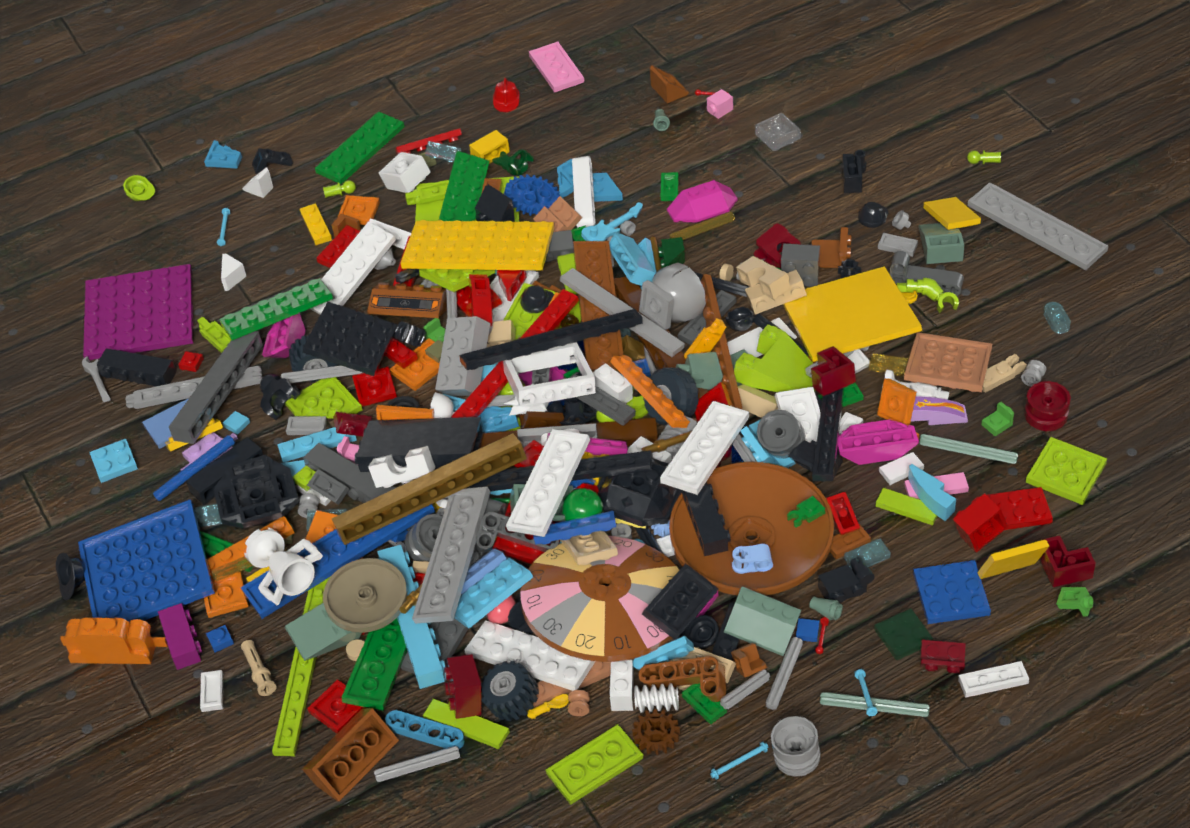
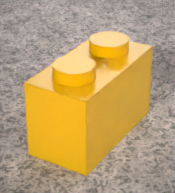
(490, 146)

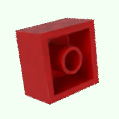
(980, 522)

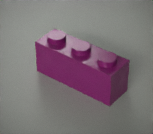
(180, 636)

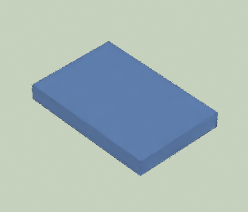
(159, 424)

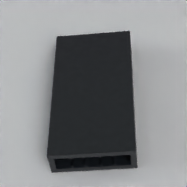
(445, 437)

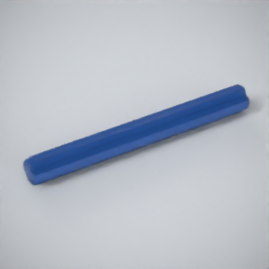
(194, 467)

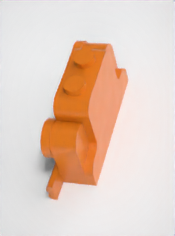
(110, 641)

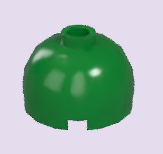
(581, 504)

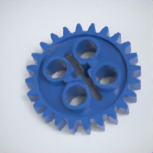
(531, 194)

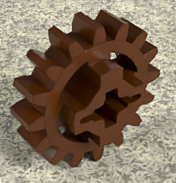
(656, 730)

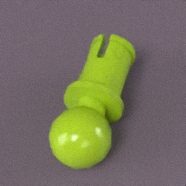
(987, 157)
(347, 187)

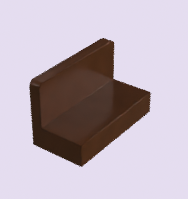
(540, 419)

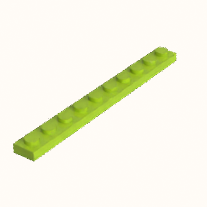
(297, 689)

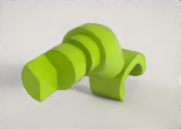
(931, 289)

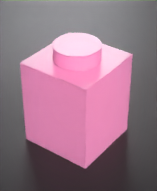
(720, 103)

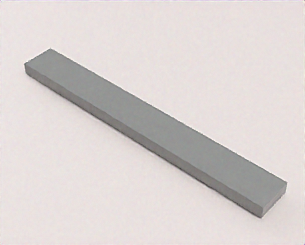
(613, 305)

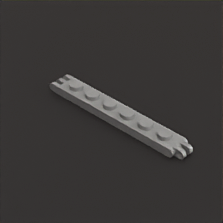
(183, 390)

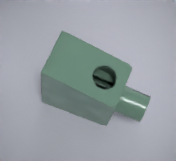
(703, 369)

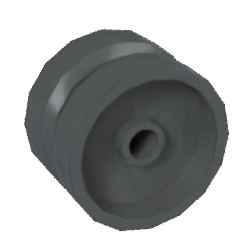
(780, 433)
(422, 537)

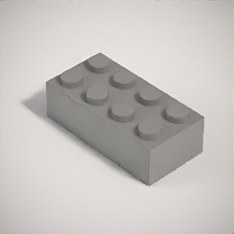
(461, 337)

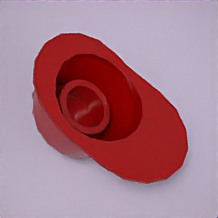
(506, 96)

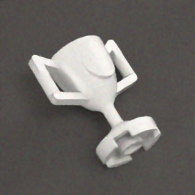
(287, 569)

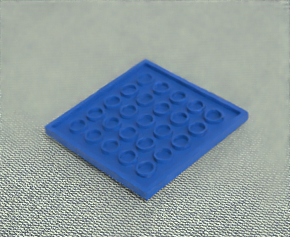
(146, 565)

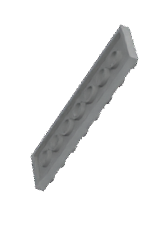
(1038, 226)
(451, 556)

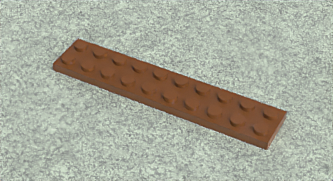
(595, 263)

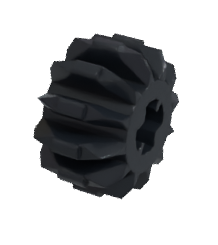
(409, 334)

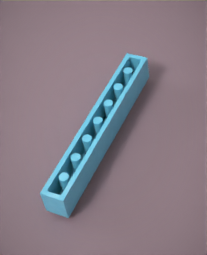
(416, 636)

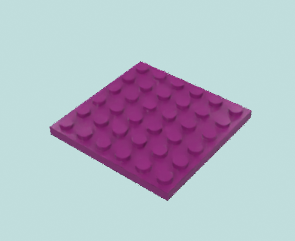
(138, 311)

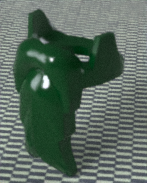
(513, 165)

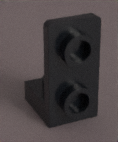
(264, 156)

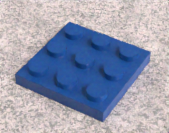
(951, 592)

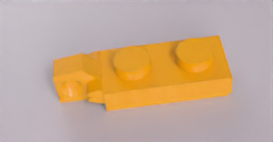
(707, 338)

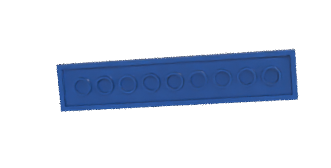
(334, 557)

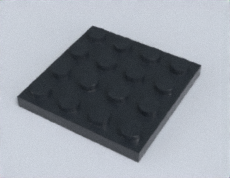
(350, 338)

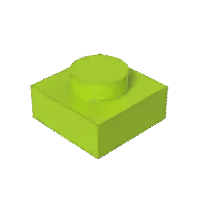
(303, 477)

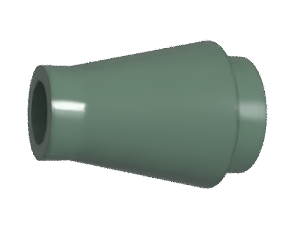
(661, 121)
(828, 608)

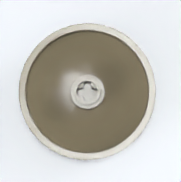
(364, 595)

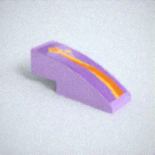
(938, 411)

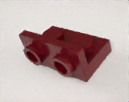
(350, 423)
(943, 655)

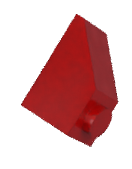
(511, 281)
(843, 514)

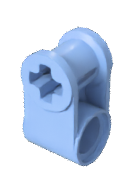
(753, 557)

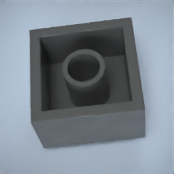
(804, 260)

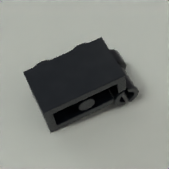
(853, 170)
(845, 582)

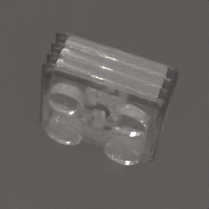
(777, 132)

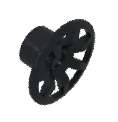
(575, 409)

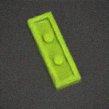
(905, 506)

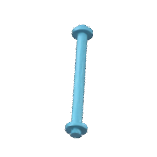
(221, 242)
(871, 711)
(763, 747)

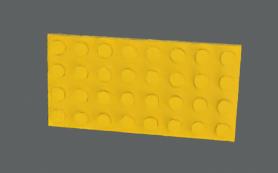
(478, 245)

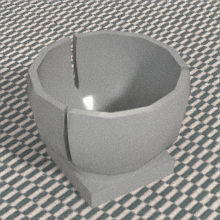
(672, 296)

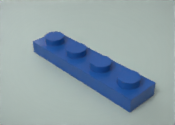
(576, 527)

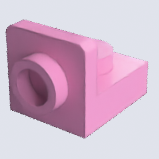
(347, 450)

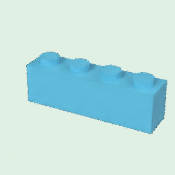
(631, 259)

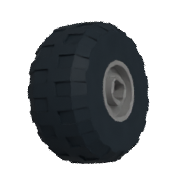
(677, 387)

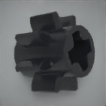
(848, 268)

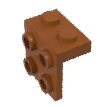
(834, 251)

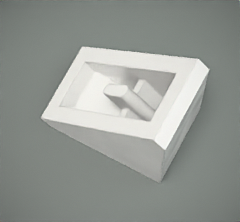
(260, 184)
(232, 272)

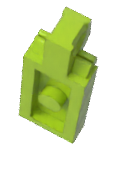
(427, 193)
(214, 334)

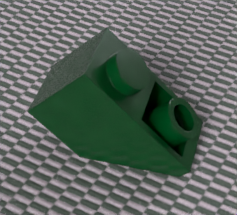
(672, 251)

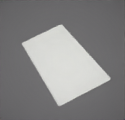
(750, 340)

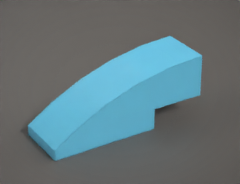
(931, 492)

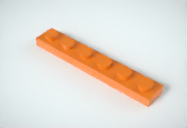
(650, 392)
(238, 549)

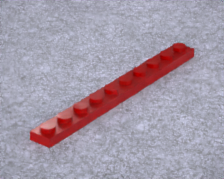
(496, 379)

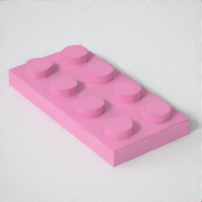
(556, 66)

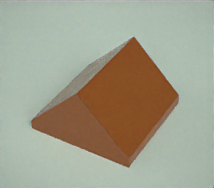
(666, 85)

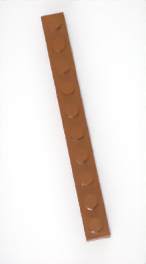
(710, 313)

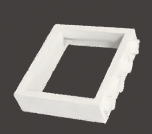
(555, 389)

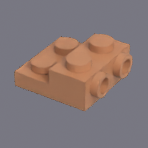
(561, 214)

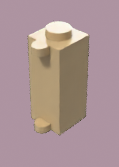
(756, 401)

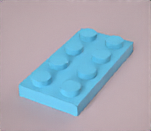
(491, 591)

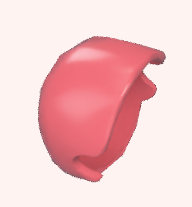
(501, 612)

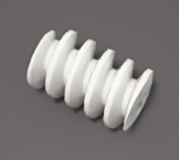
(656, 698)

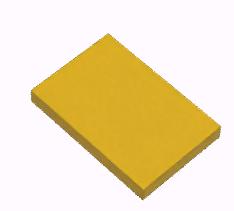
(952, 213)
(1013, 559)

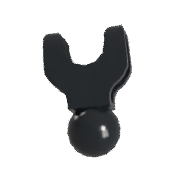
(275, 394)

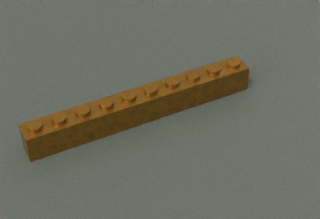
(428, 488)

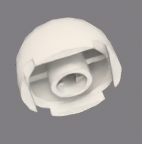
(442, 406)

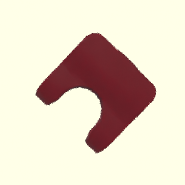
(771, 244)

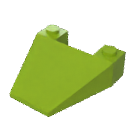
(780, 367)

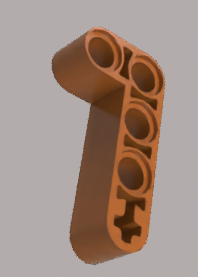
(659, 674)

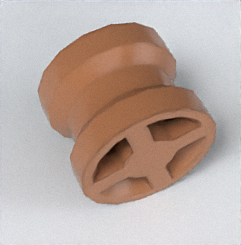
(578, 703)

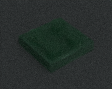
(902, 634)

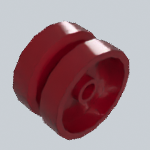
(1047, 406)

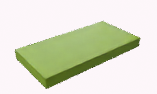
(594, 764)

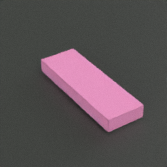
(953, 484)

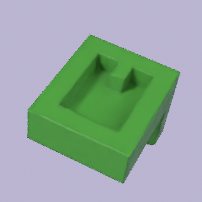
(434, 330)
(999, 420)
(1075, 599)

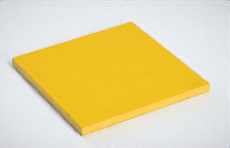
(852, 313)

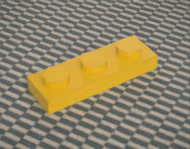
(315, 224)
(211, 427)

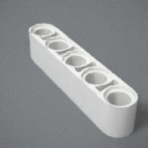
(584, 190)

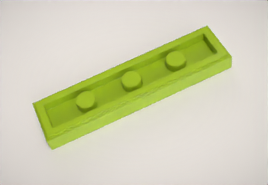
(472, 727)

